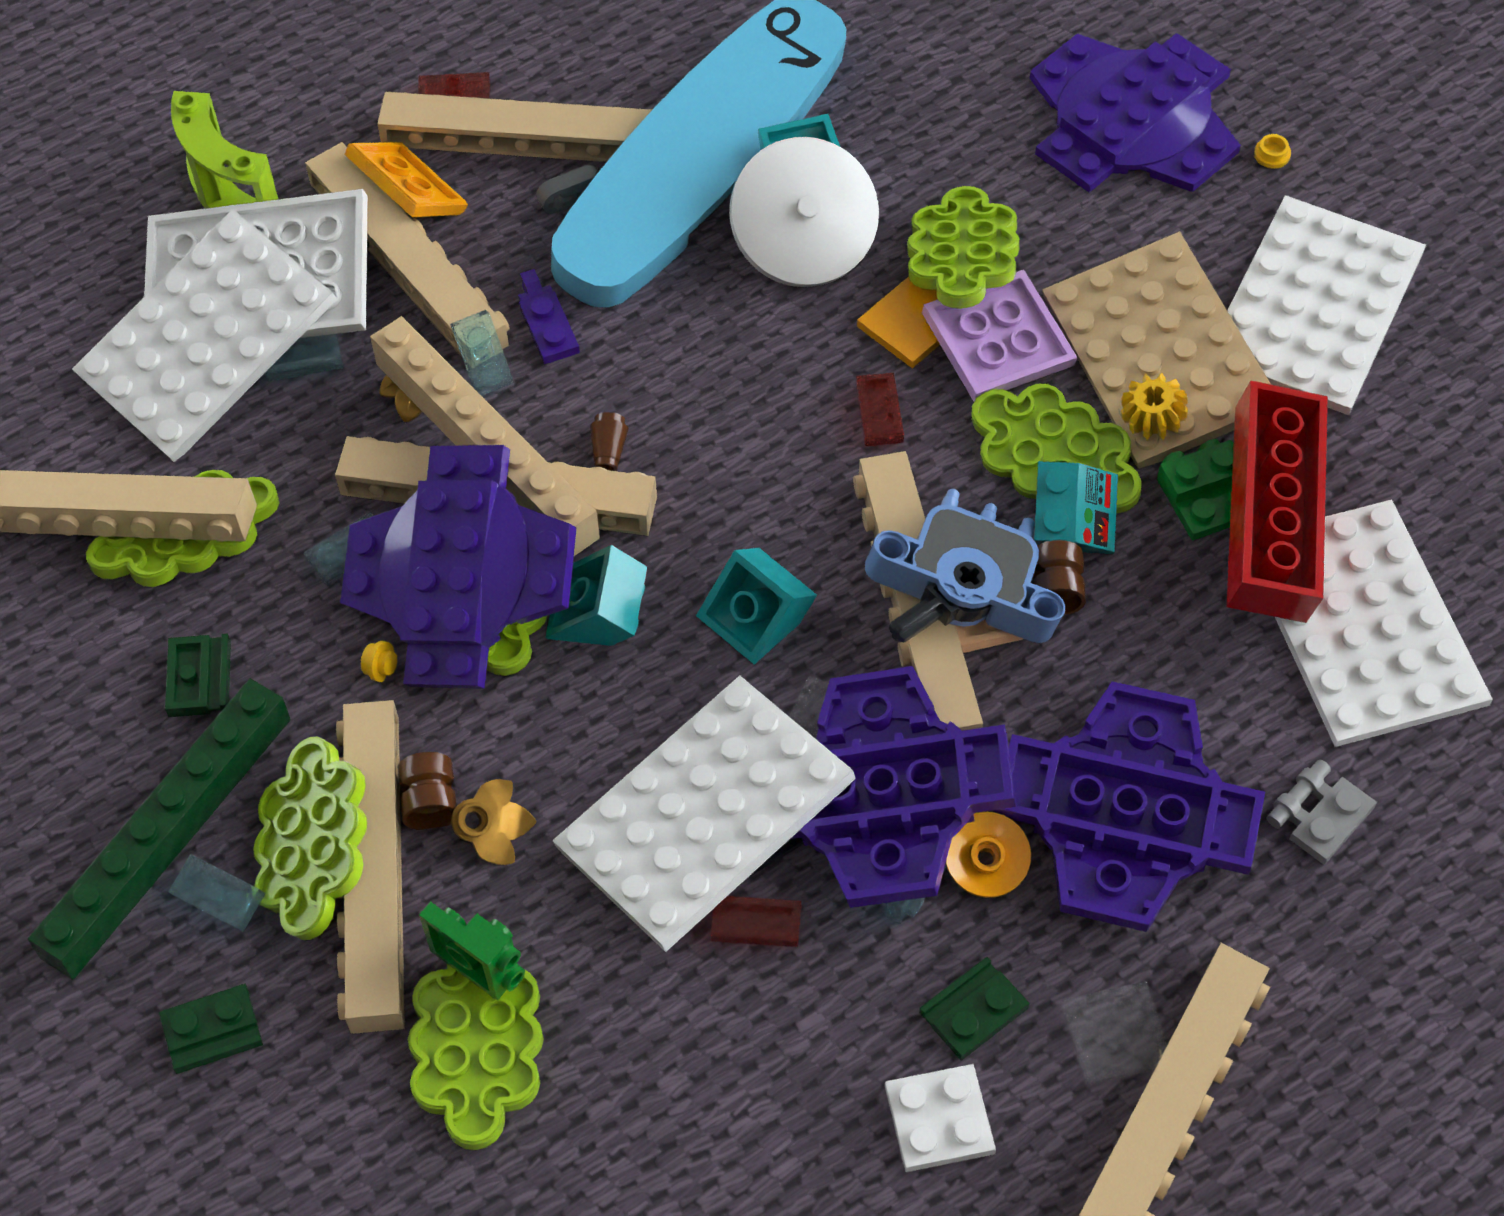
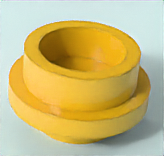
(1272, 151)
(378, 660)

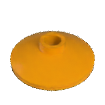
(1003, 841)

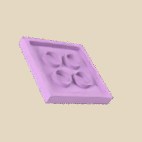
(1001, 339)

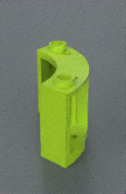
(209, 152)

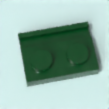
(197, 675)
(974, 1008)
(210, 1028)

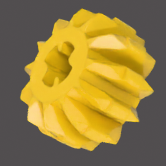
(1154, 406)

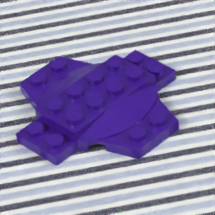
(1134, 112)
(458, 566)
(910, 789)
(1131, 806)

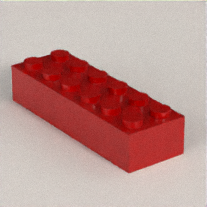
(1278, 502)

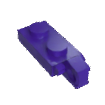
(546, 320)

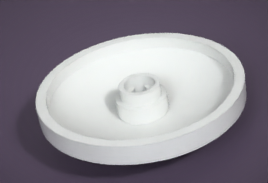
(804, 212)

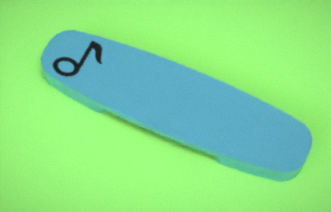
(693, 150)

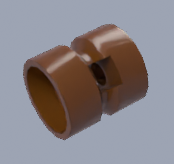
(1060, 571)
(426, 790)

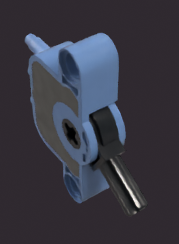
(966, 573)

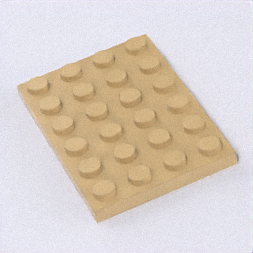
(1157, 317)

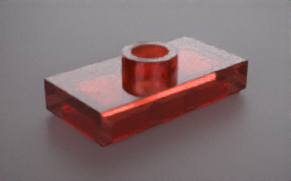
(456, 85)
(879, 409)
(757, 921)

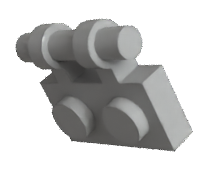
(1332, 819)

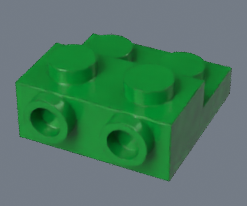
(1200, 487)
(477, 950)

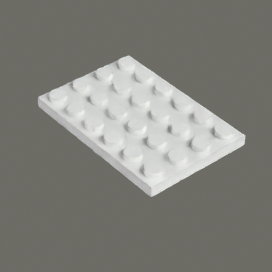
(316, 231)
(1322, 299)
(204, 335)
(1381, 639)
(703, 812)

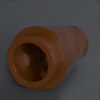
(608, 439)

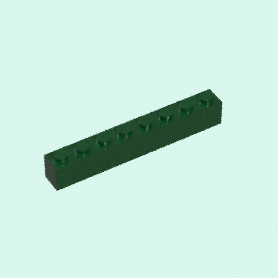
(159, 829)

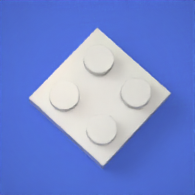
(939, 1118)

